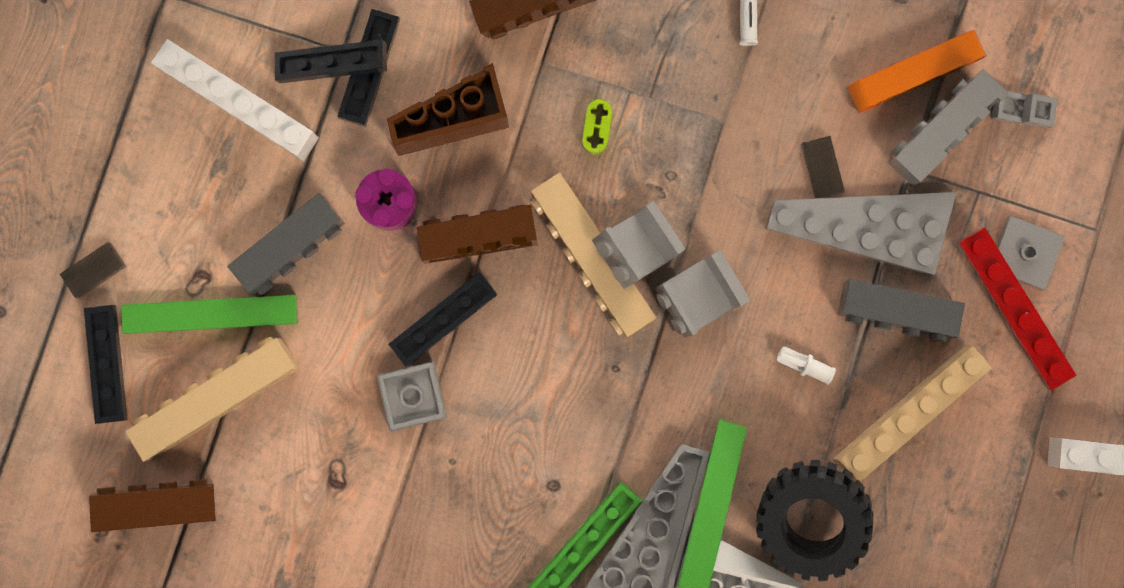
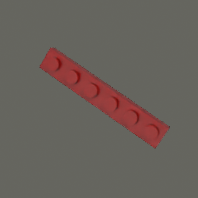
(1016, 308)

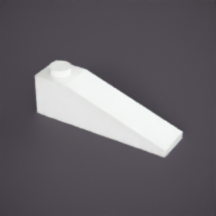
(740, 570)

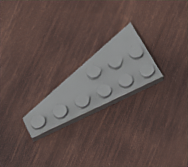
(885, 228)
(655, 536)

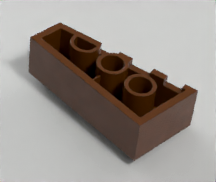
(500, 16)
(451, 115)
(477, 234)
(152, 507)

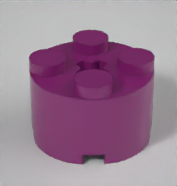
(370, 200)

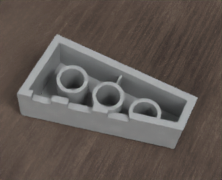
(947, 126)

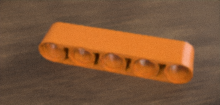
(916, 71)

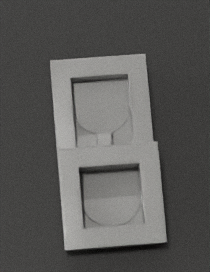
(1026, 110)

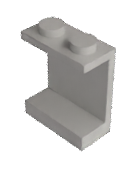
(638, 245)
(701, 294)

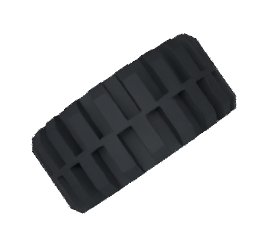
(809, 556)

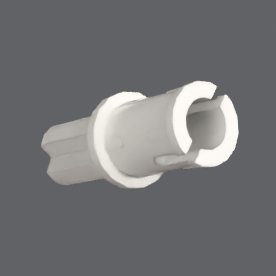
(806, 365)

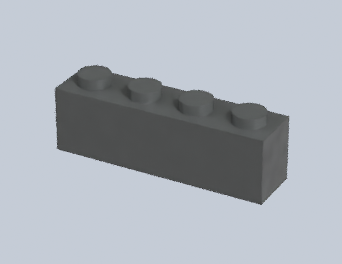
(286, 245)
(901, 309)

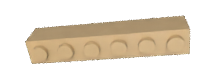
(576, 230)
(212, 399)
(912, 413)

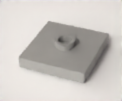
(1029, 251)
(412, 396)

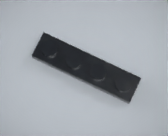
(331, 61)
(364, 87)
(442, 319)
(105, 364)

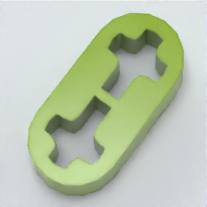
(590, 126)

